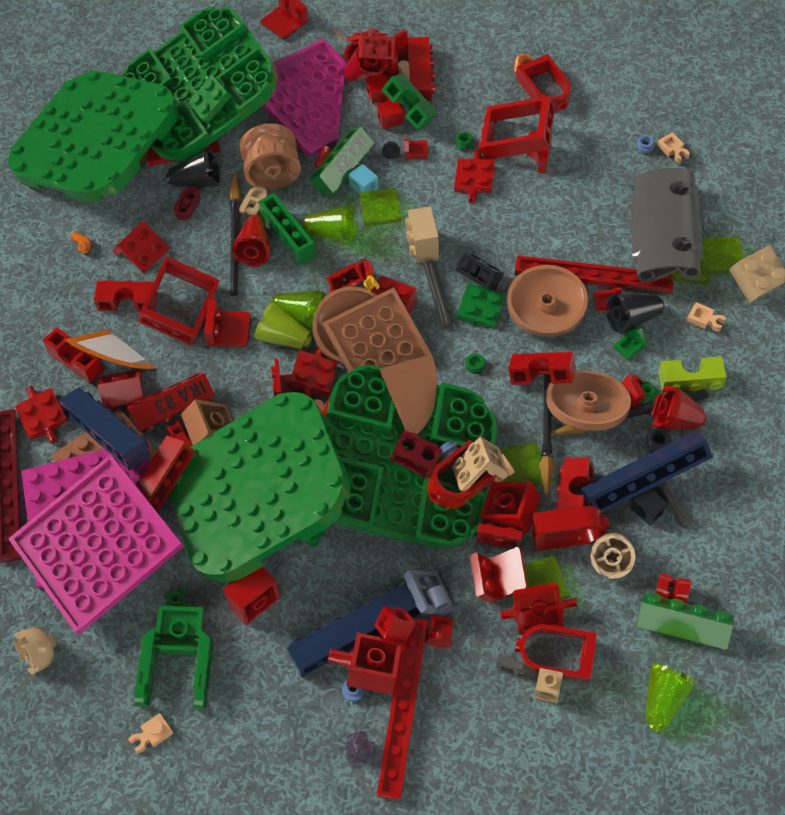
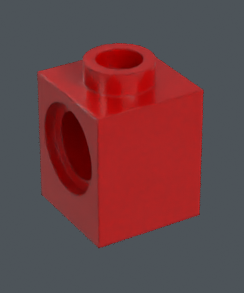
(395, 624)

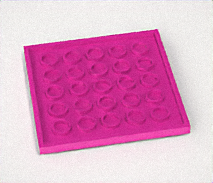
(95, 544)

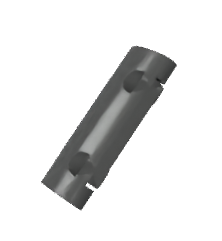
(666, 224)

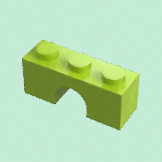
(710, 375)

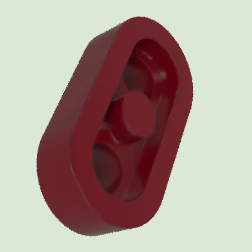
(185, 206)

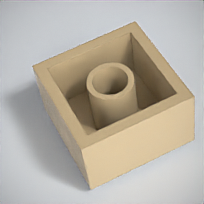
(422, 235)
(759, 273)

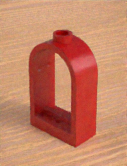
(540, 66)
(450, 499)
(567, 527)
(587, 650)

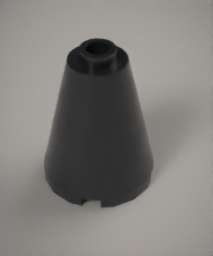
(195, 172)
(632, 310)

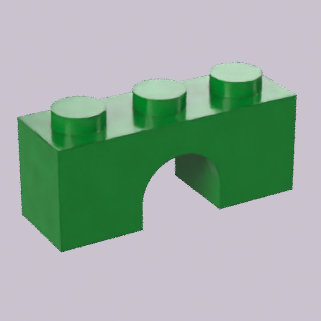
(401, 90)

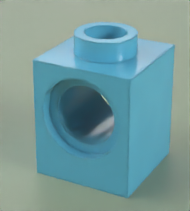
(363, 179)

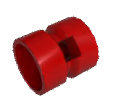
(680, 585)

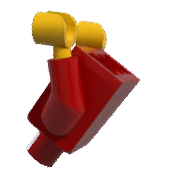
(353, 275)

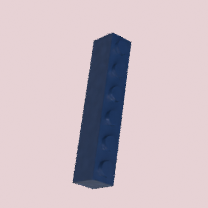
(105, 428)
(647, 472)
(313, 651)

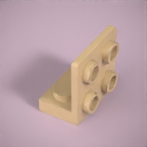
(478, 458)

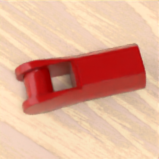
(181, 435)

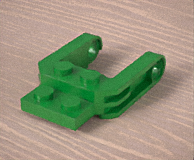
(176, 633)

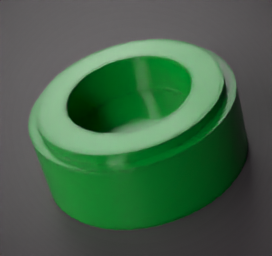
(475, 363)

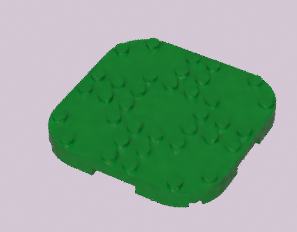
(208, 45)
(93, 135)
(259, 487)
(386, 495)

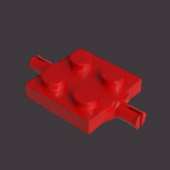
(474, 176)
(313, 373)
(41, 414)
(538, 606)

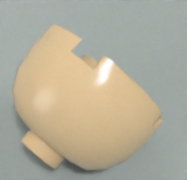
(613, 555)
(35, 647)

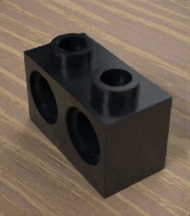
(479, 271)

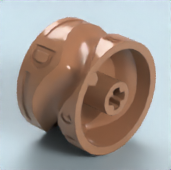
(270, 156)

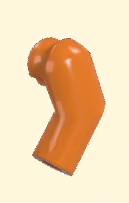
(521, 59)
(84, 242)

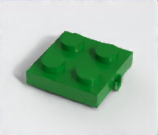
(209, 99)
(480, 306)

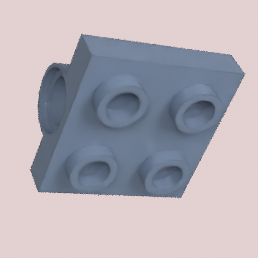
(428, 592)

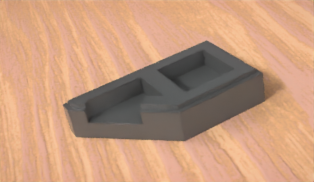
(516, 668)

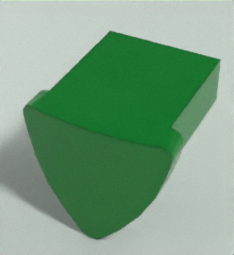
(631, 343)

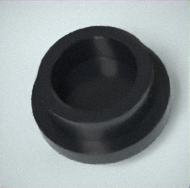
(391, 150)

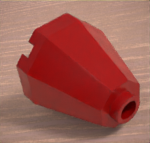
(677, 410)

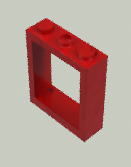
(523, 144)
(169, 326)

